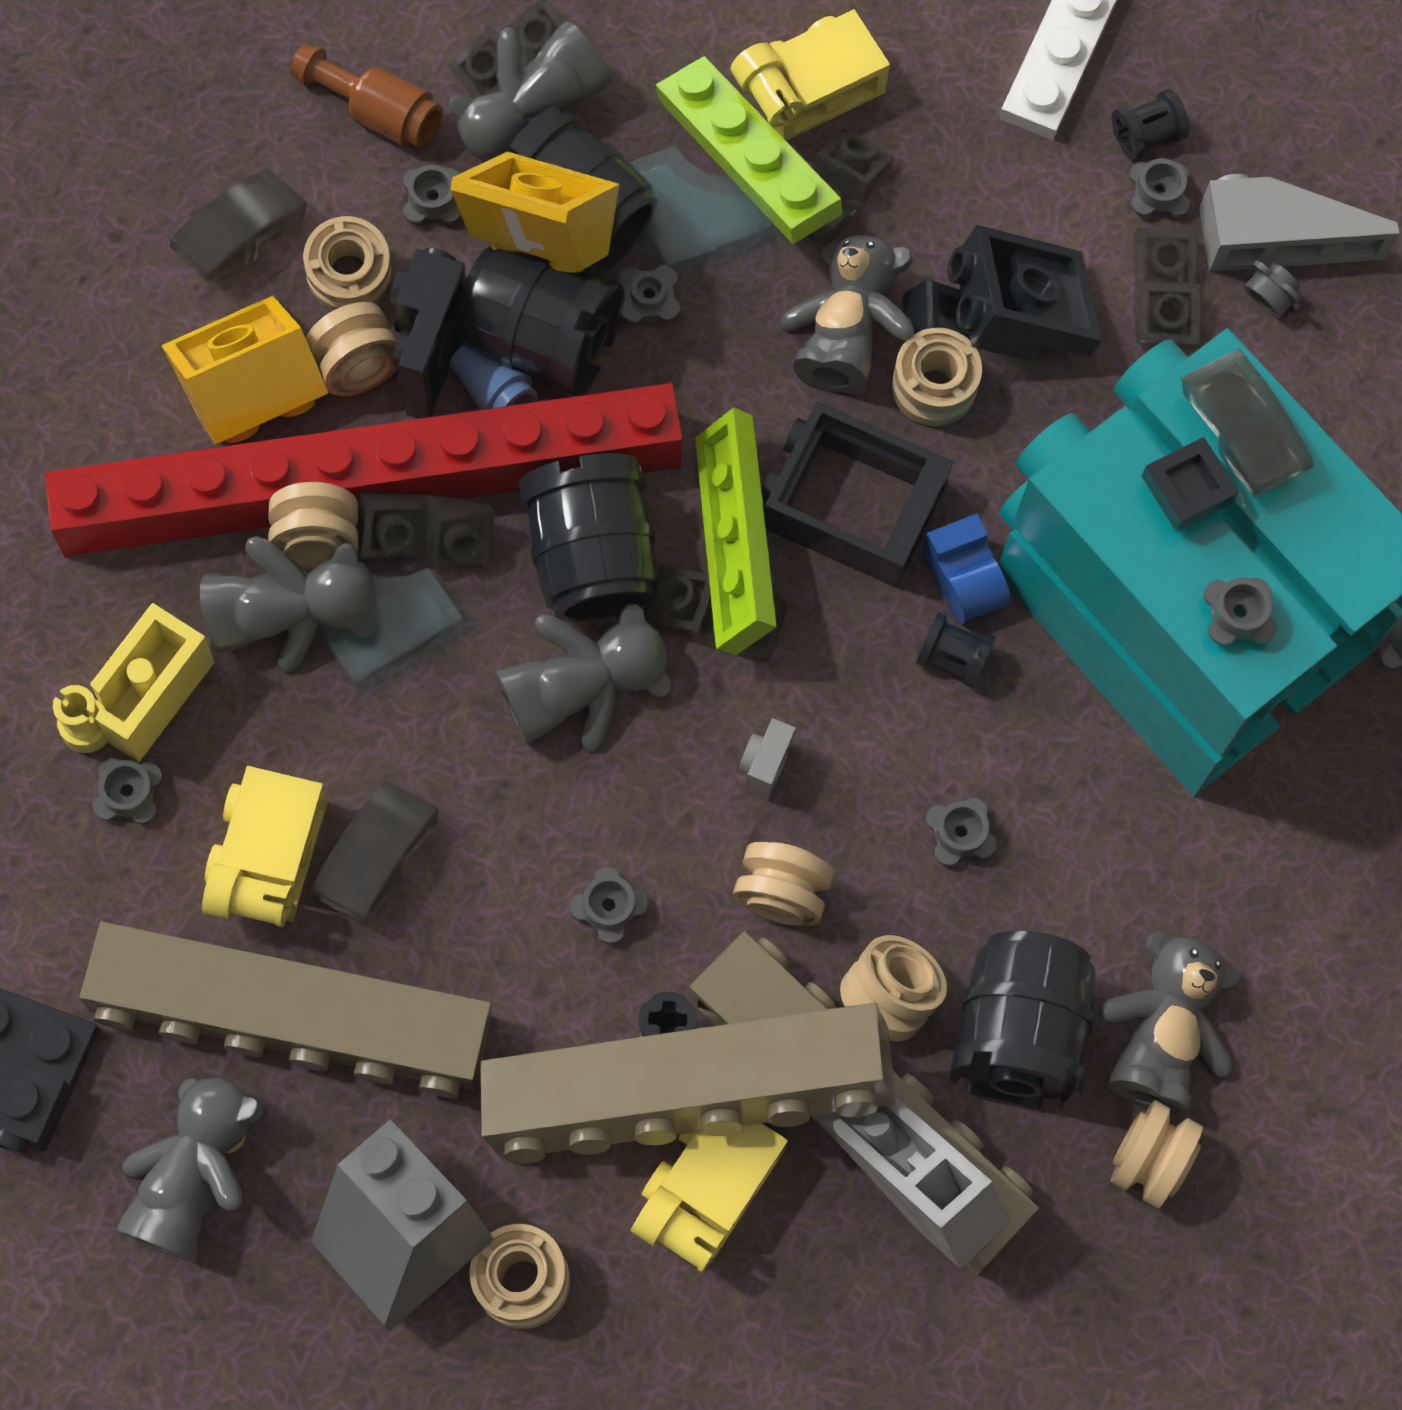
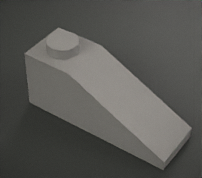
(1286, 226)
(923, 1178)

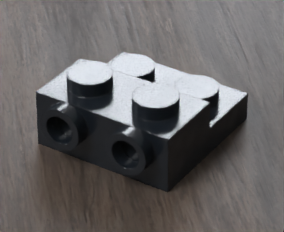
(1023, 295)
(425, 319)
(38, 1068)

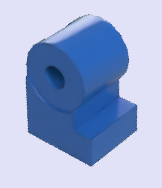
(965, 569)

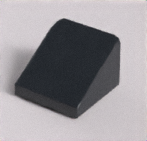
(933, 306)

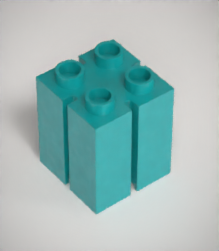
(1128, 589)

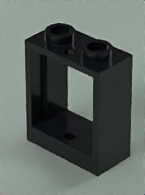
(877, 449)

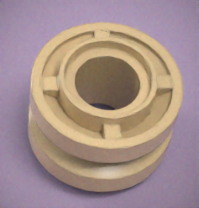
(342, 238)
(353, 348)
(942, 352)
(312, 521)
(783, 883)
(900, 980)
(1156, 1154)
(538, 1303)

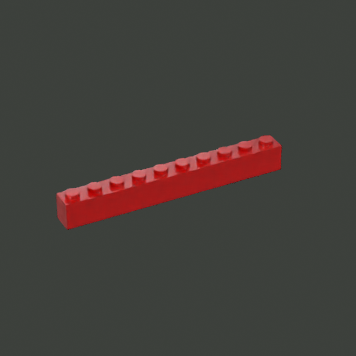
(438, 455)

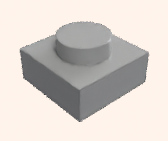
(766, 757)

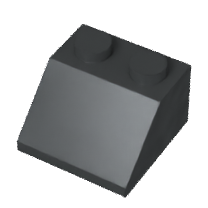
(395, 1225)

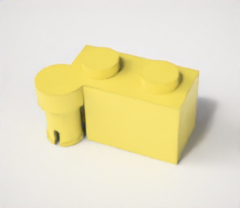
(813, 74)
(136, 687)
(265, 847)
(707, 1191)

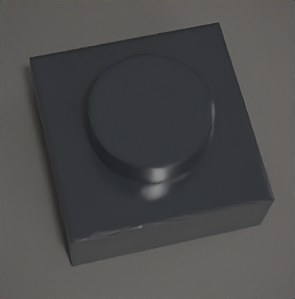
(1190, 484)

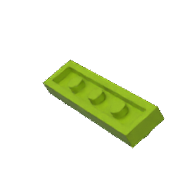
(749, 150)
(735, 532)

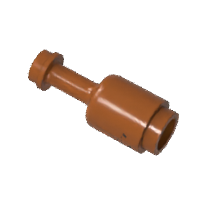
(375, 98)

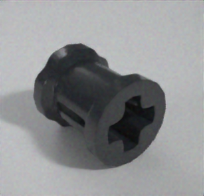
(1150, 123)
(955, 650)
(666, 1010)

